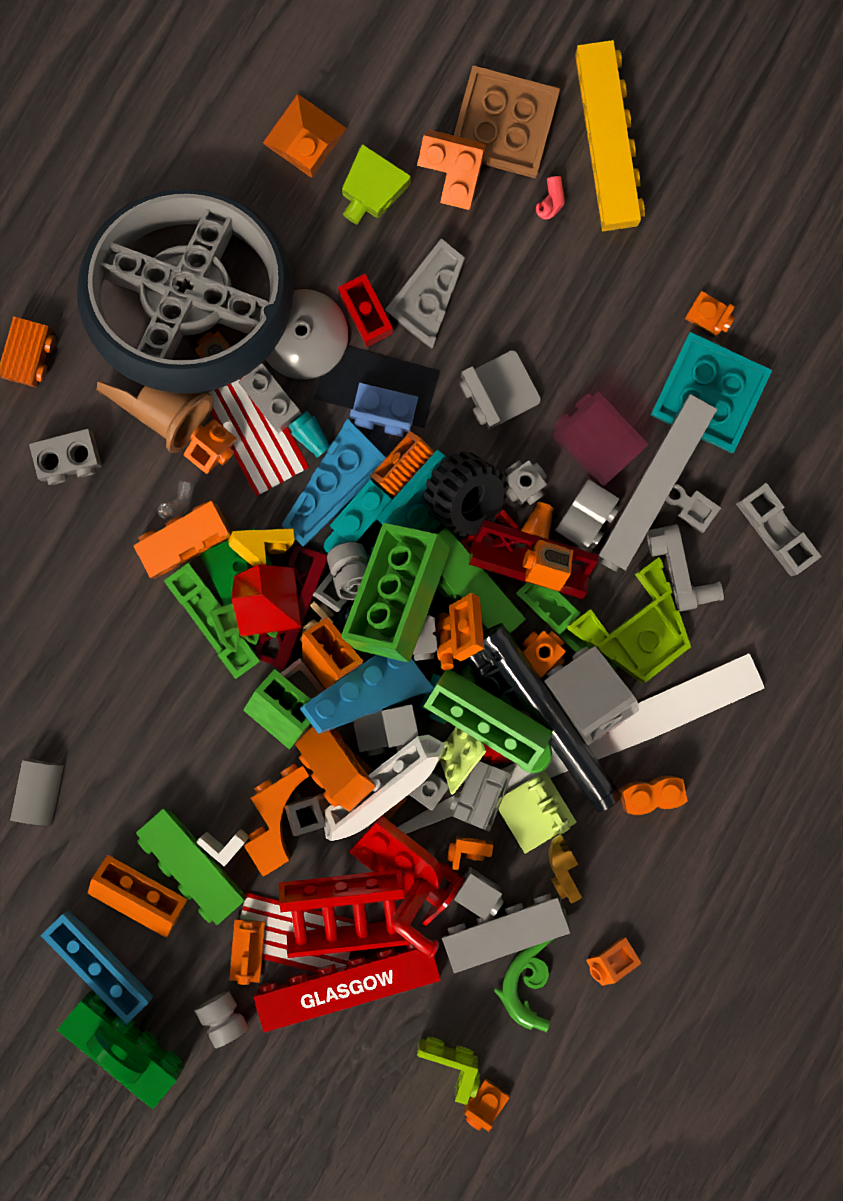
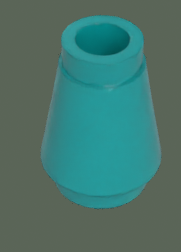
(309, 433)

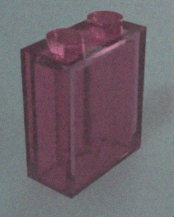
(598, 438)

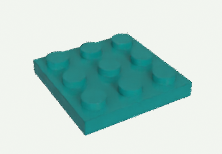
(719, 379)

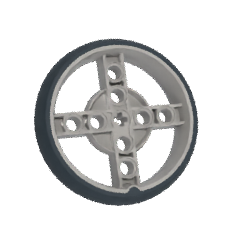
(216, 218)

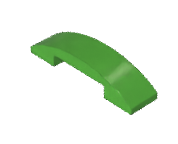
(198, 602)

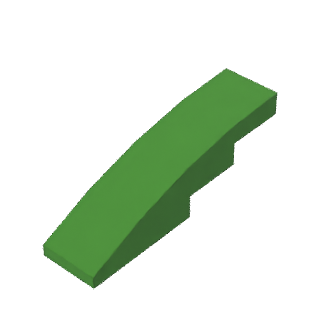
(556, 613)

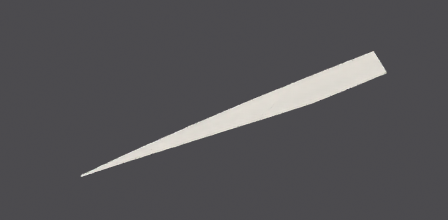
(654, 718)

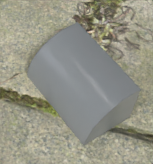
(37, 792)

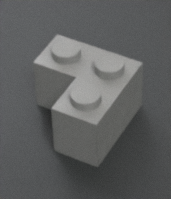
(386, 728)

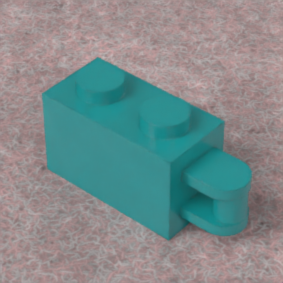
(357, 516)

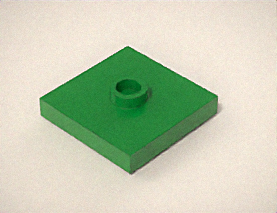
(223, 565)

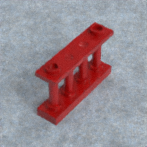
(342, 891)

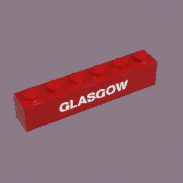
(344, 986)

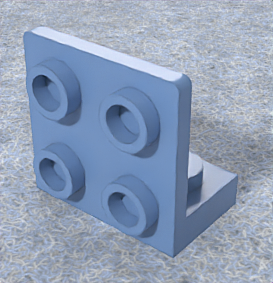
(383, 408)

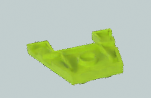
(645, 640)

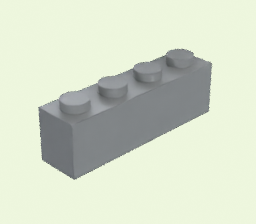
(506, 934)

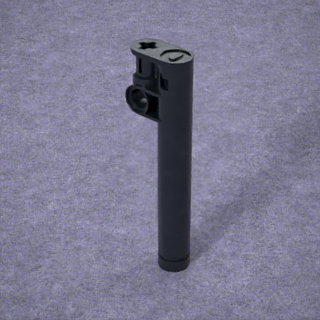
(504, 669)

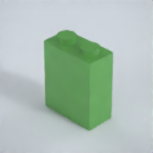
(277, 709)

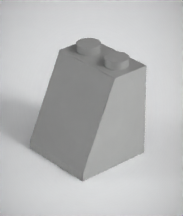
(591, 694)

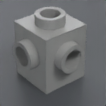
(516, 490)

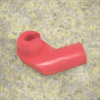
(554, 201)

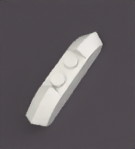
(393, 782)

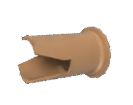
(166, 413)

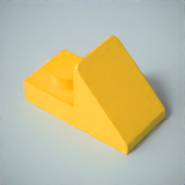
(253, 543)

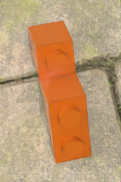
(268, 846)

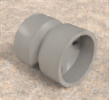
(347, 566)
(220, 1016)

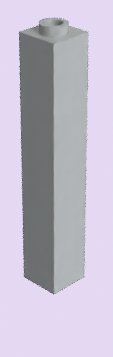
(656, 483)

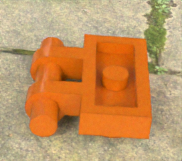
(460, 631)

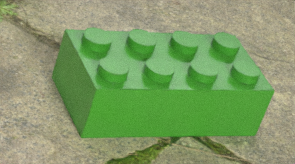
(396, 592)

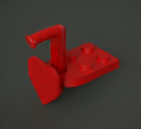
(389, 848)

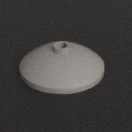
(320, 347)

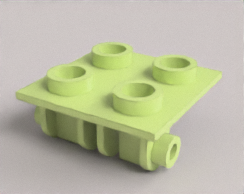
(460, 757)
(535, 812)

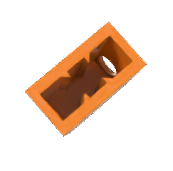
(331, 657)

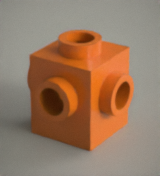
(210, 446)
(555, 651)

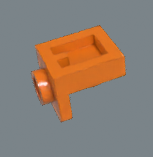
(710, 314)
(475, 849)
(613, 962)
(485, 1106)

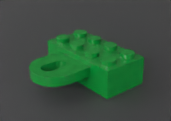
(122, 1049)

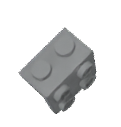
(499, 389)

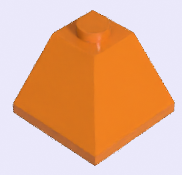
(305, 135)

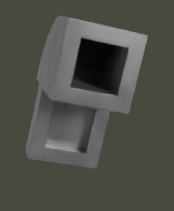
(307, 814)

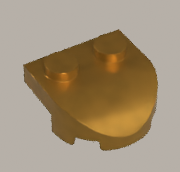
(561, 860)

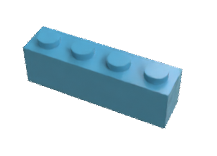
(97, 966)

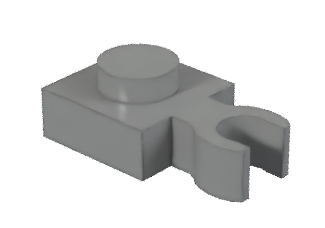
(696, 510)

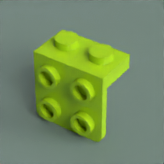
(459, 1058)

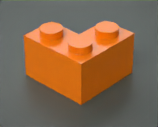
(459, 159)

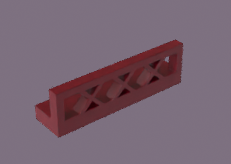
(505, 558)
(306, 597)

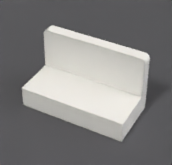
(218, 851)

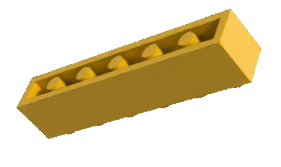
(608, 135)

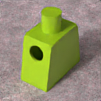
(372, 185)

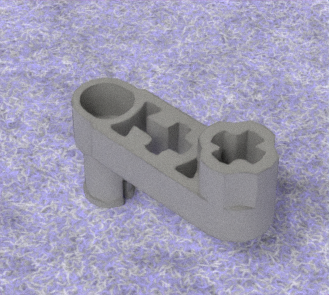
(668, 541)

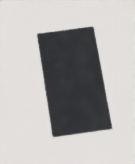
(381, 371)

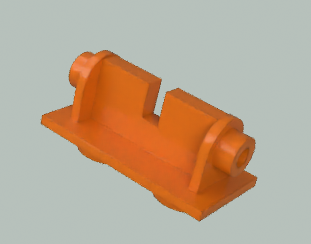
(247, 951)

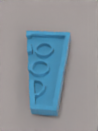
(334, 483)
(366, 691)

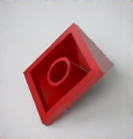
(266, 600)

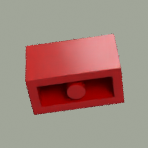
(365, 310)

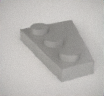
(425, 295)

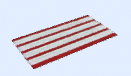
(259, 449)
(278, 924)

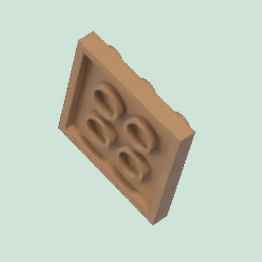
(508, 117)

